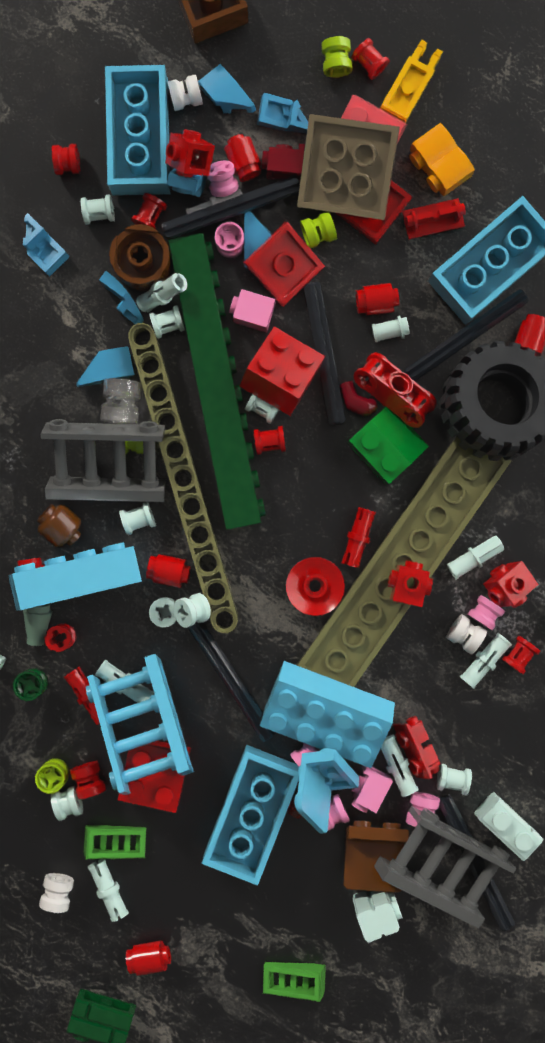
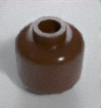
(59, 525)

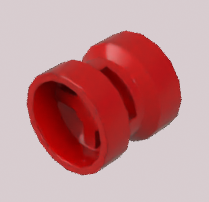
(87, 780)

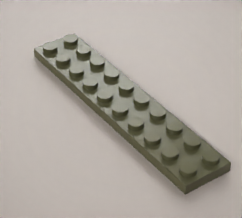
(421, 536)

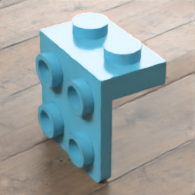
(318, 776)

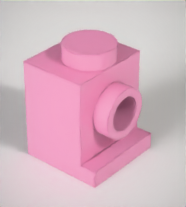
(371, 789)

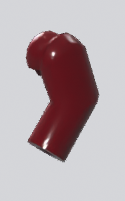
(356, 403)

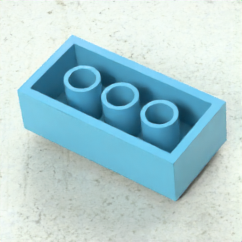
(137, 129)
(491, 261)
(74, 578)
(328, 714)
(251, 815)

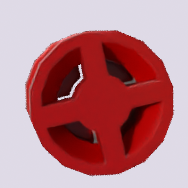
(66, 159)

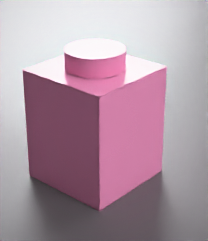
(252, 310)

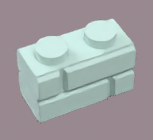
(508, 826)
(377, 913)

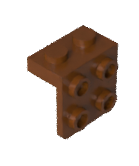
(362, 850)

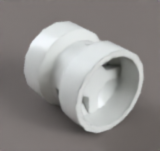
(178, 96)
(466, 634)
(56, 892)

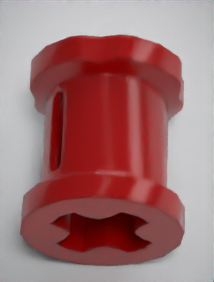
(370, 58)
(149, 211)
(269, 440)
(54, 631)
(521, 655)

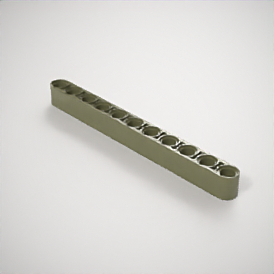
(185, 462)

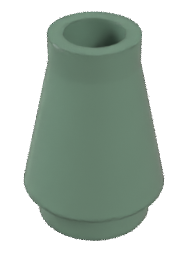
(37, 623)

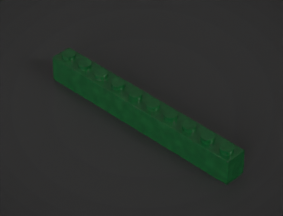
(215, 382)

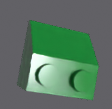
(387, 445)

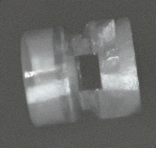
(122, 391)

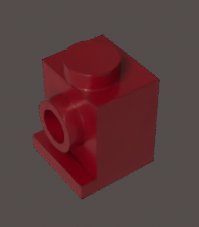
(283, 162)

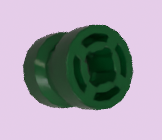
(25, 686)

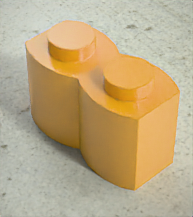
(441, 160)

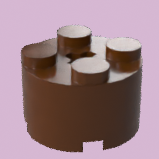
(129, 246)

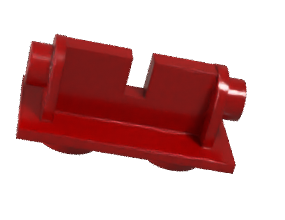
(434, 218)
(422, 759)

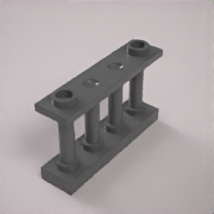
(91, 485)
(443, 895)

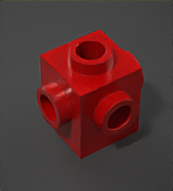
(189, 154)
(398, 582)
(510, 584)

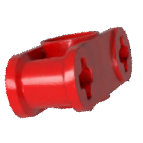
(395, 390)

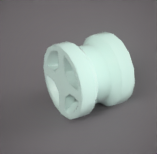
(166, 608)
(192, 610)
(66, 803)

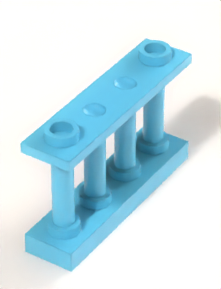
(169, 730)

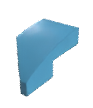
(225, 91)
(281, 114)
(254, 234)
(42, 247)
(127, 306)
(107, 364)

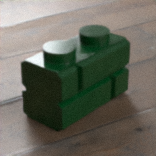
(100, 1018)

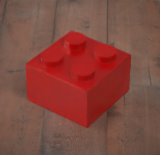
(281, 371)
(156, 790)

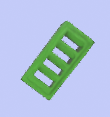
(114, 853)
(306, 970)

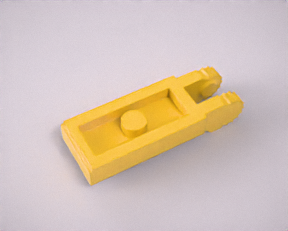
(410, 83)

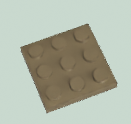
(347, 166)

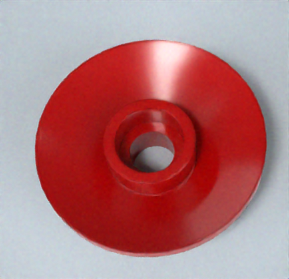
(320, 601)

